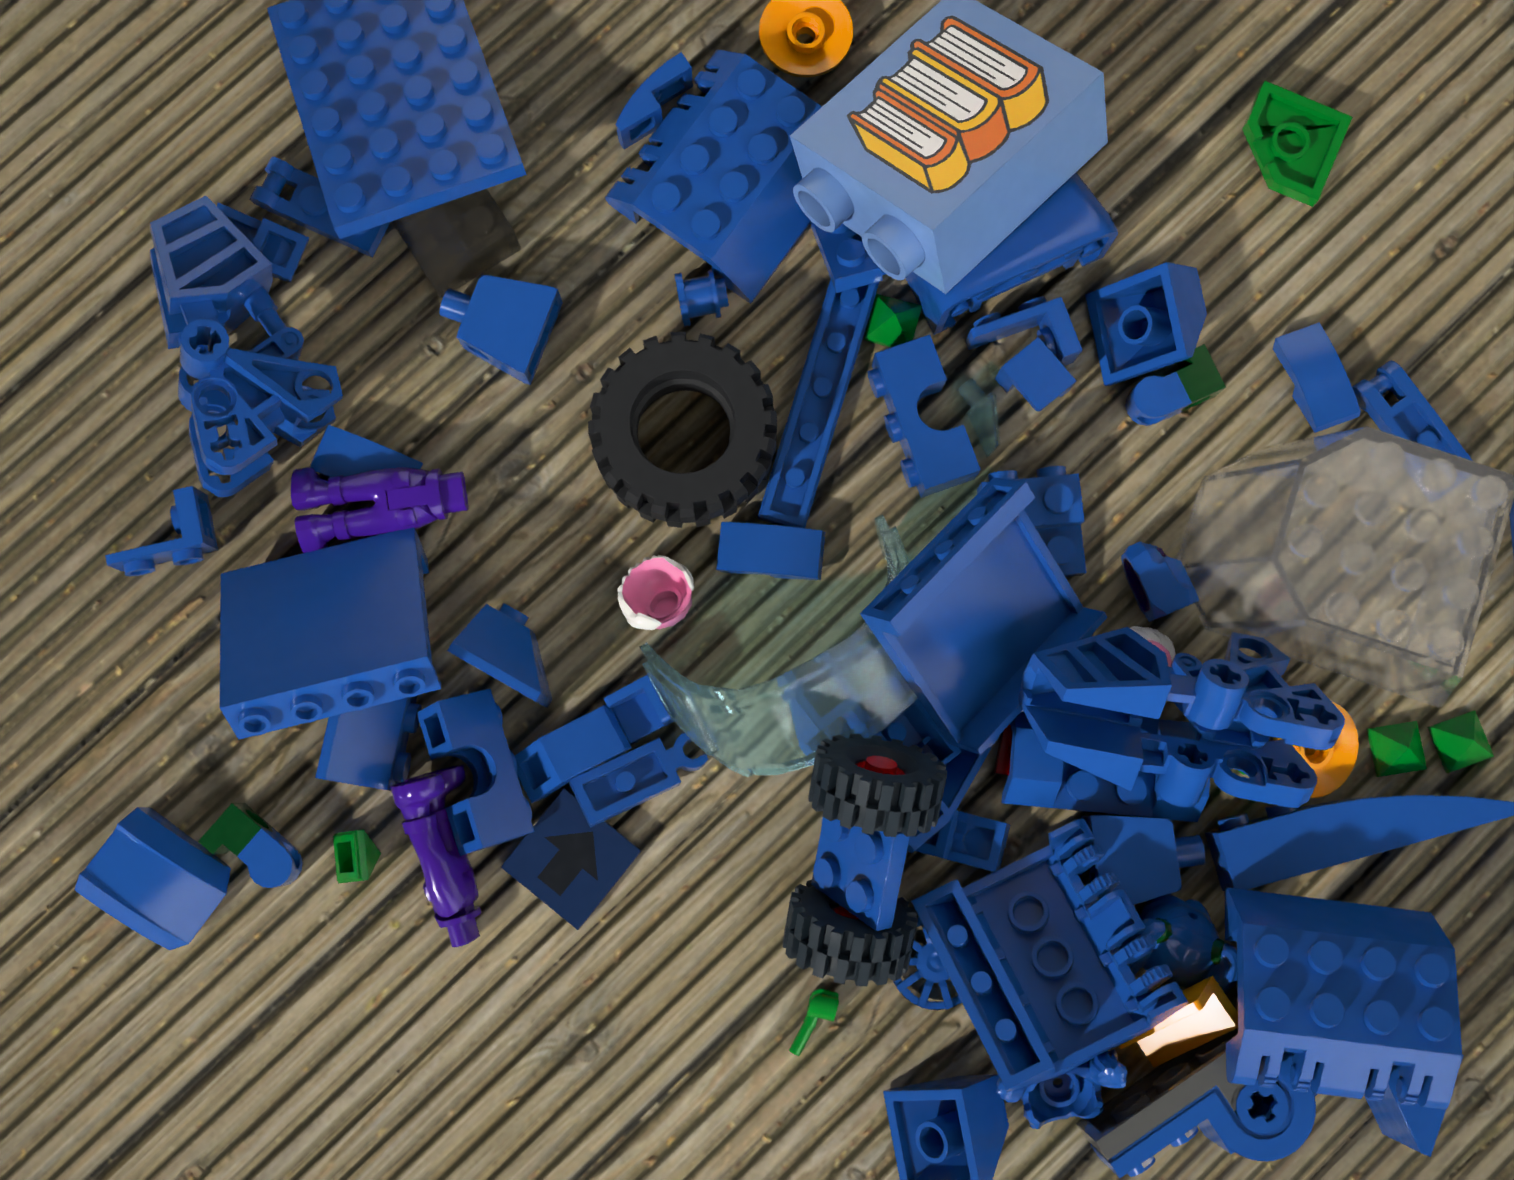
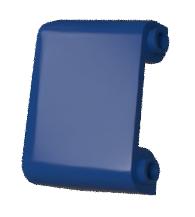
(1058, 233)

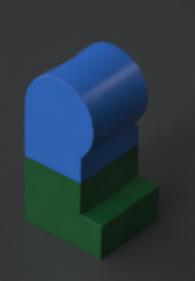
(1163, 397)
(265, 851)

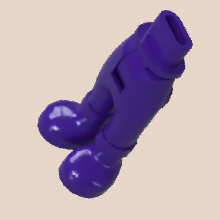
(401, 497)
(447, 875)

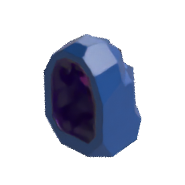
(1157, 580)

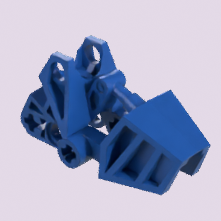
(206, 288)
(1096, 690)

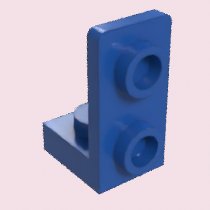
(1051, 317)
(192, 520)

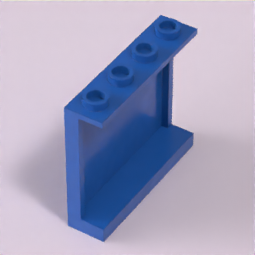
(975, 613)
(324, 633)

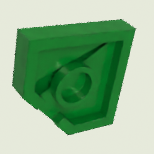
(1294, 141)

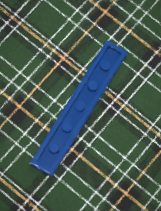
(817, 406)

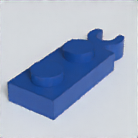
(632, 779)

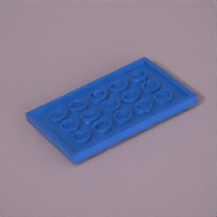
(393, 105)

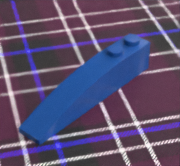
(1336, 832)

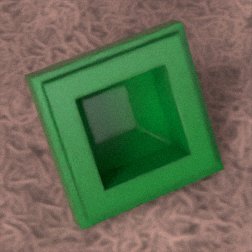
(892, 321)
(1460, 741)
(1396, 749)
(354, 856)

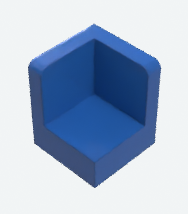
(1036, 375)
(639, 709)

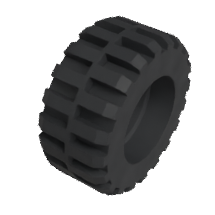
(673, 368)

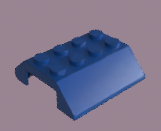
(725, 172)
(1048, 959)
(1345, 995)

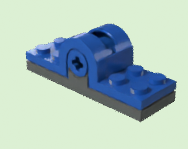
(1194, 1092)

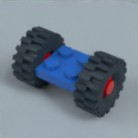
(850, 911)

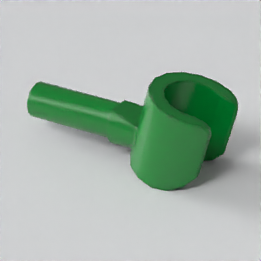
(821, 1005)

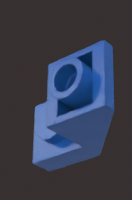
(570, 752)

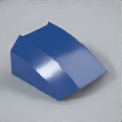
(155, 879)

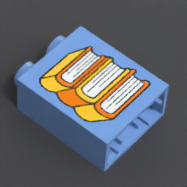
(949, 141)

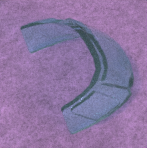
(783, 720)

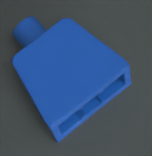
(505, 322)
(1143, 854)

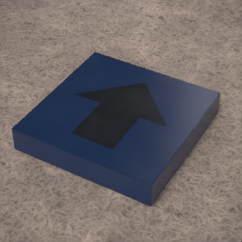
(569, 861)

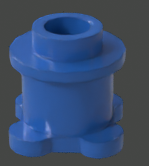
(701, 296)

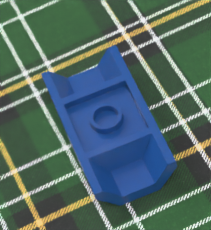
(1051, 783)

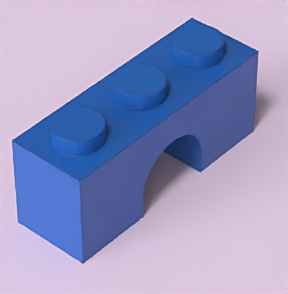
(933, 456)
(473, 732)

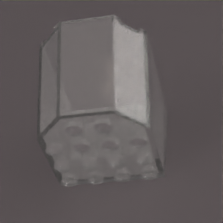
(1352, 555)

